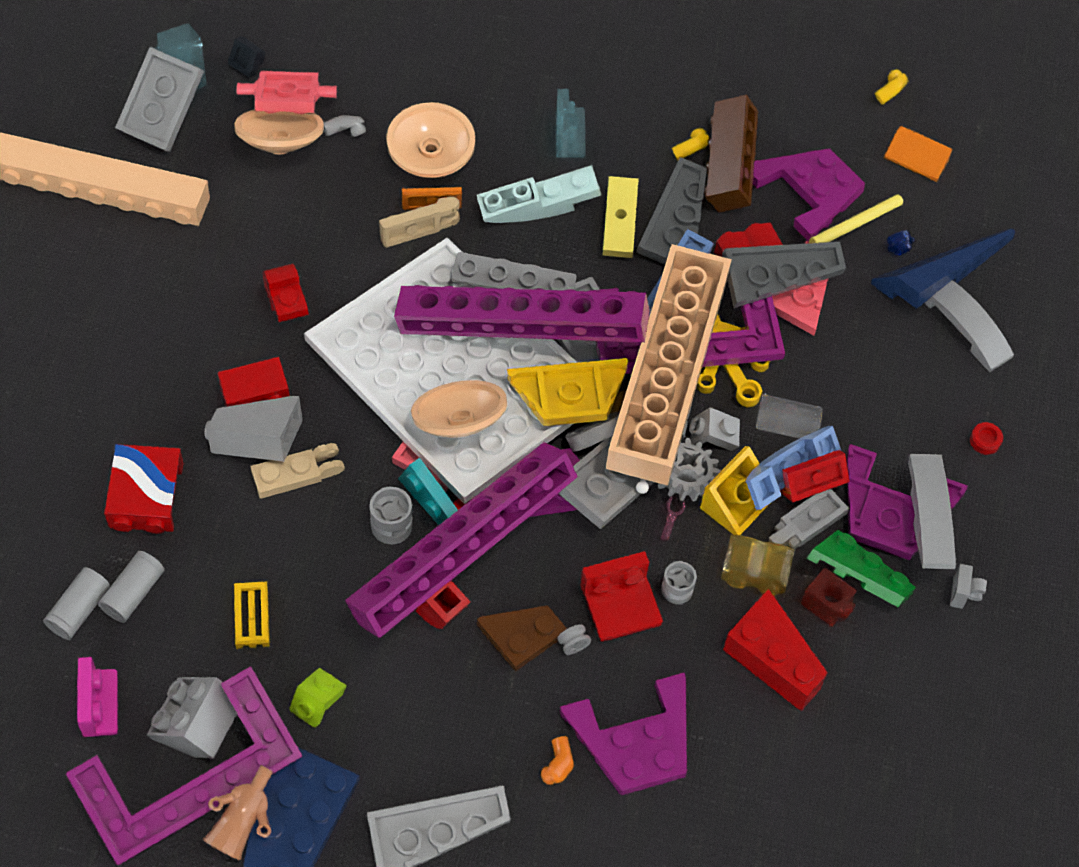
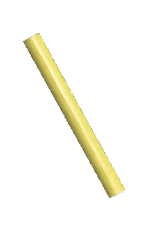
(858, 220)

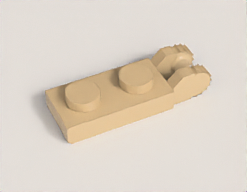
(419, 222)
(296, 470)

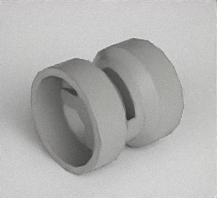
(680, 575)

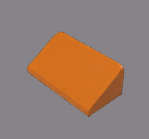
(918, 153)
(423, 197)

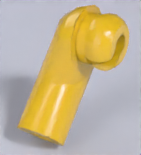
(896, 83)
(698, 141)

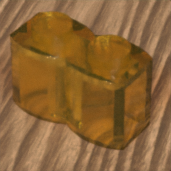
(757, 564)

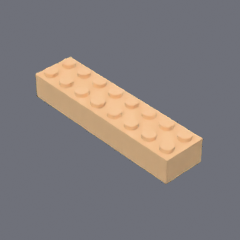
(668, 365)

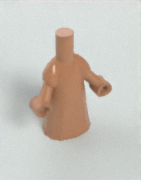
(236, 823)

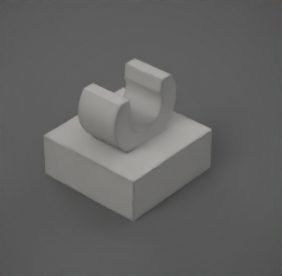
(966, 587)

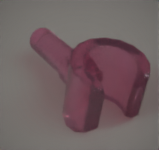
(671, 518)

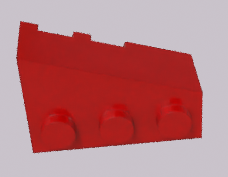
(776, 652)

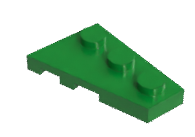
(854, 561)

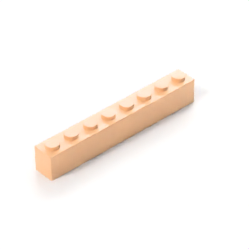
(103, 180)

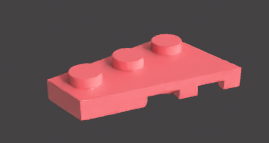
(802, 305)

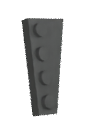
(675, 212)
(776, 269)

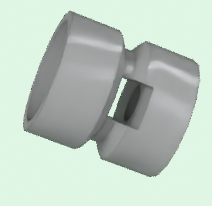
(391, 515)

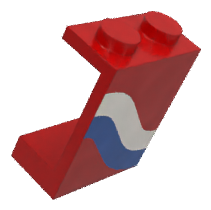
(143, 488)

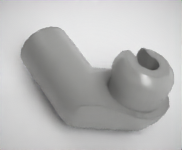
(344, 122)

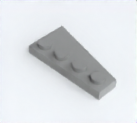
(429, 828)

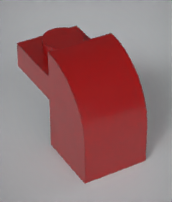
(285, 292)
(443, 606)

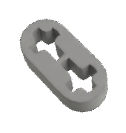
(592, 433)

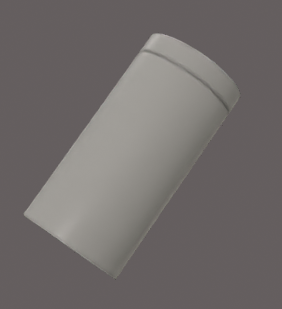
(131, 586)
(76, 603)

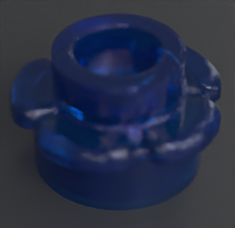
(900, 242)

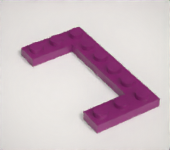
(757, 343)
(130, 834)

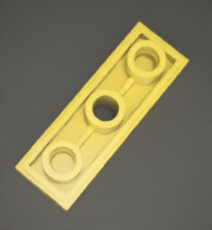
(620, 217)

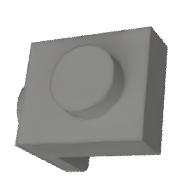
(715, 428)

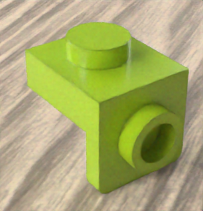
(316, 696)

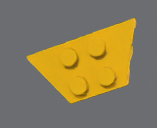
(570, 390)

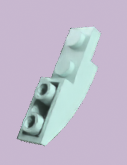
(539, 200)

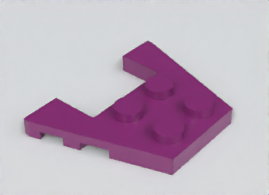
(819, 179)
(880, 514)
(640, 751)

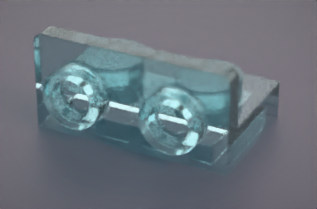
(569, 127)

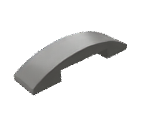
(974, 323)

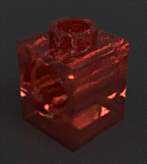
(829, 585)

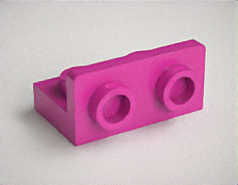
(97, 699)

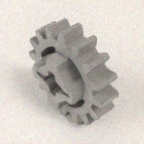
(688, 471)

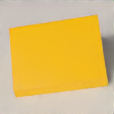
(728, 496)

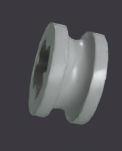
(574, 639)

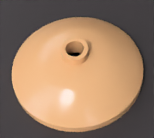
(426, 129)
(278, 131)
(459, 408)

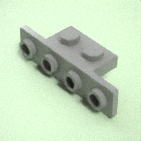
(502, 273)

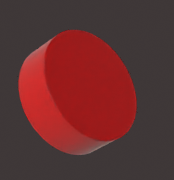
(986, 438)

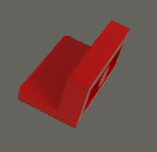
(815, 476)

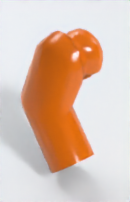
(562, 763)

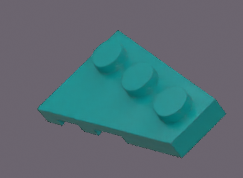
(427, 491)

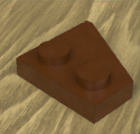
(522, 633)

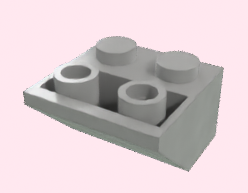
(193, 717)

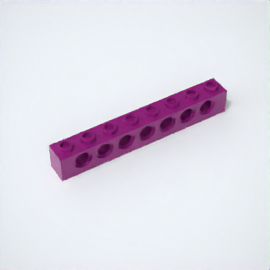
(523, 313)
(461, 539)

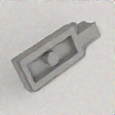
(809, 519)

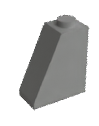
(255, 428)

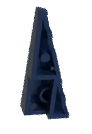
(925, 278)

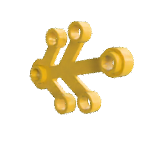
(743, 385)

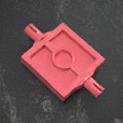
(286, 91)

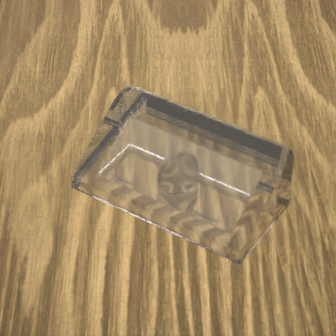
(788, 417)

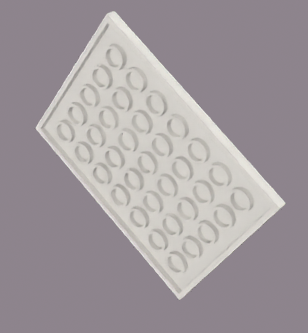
(398, 368)

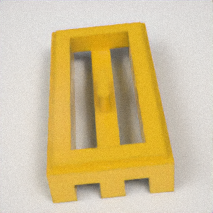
(252, 640)

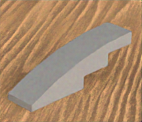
(932, 511)

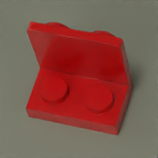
(620, 596)

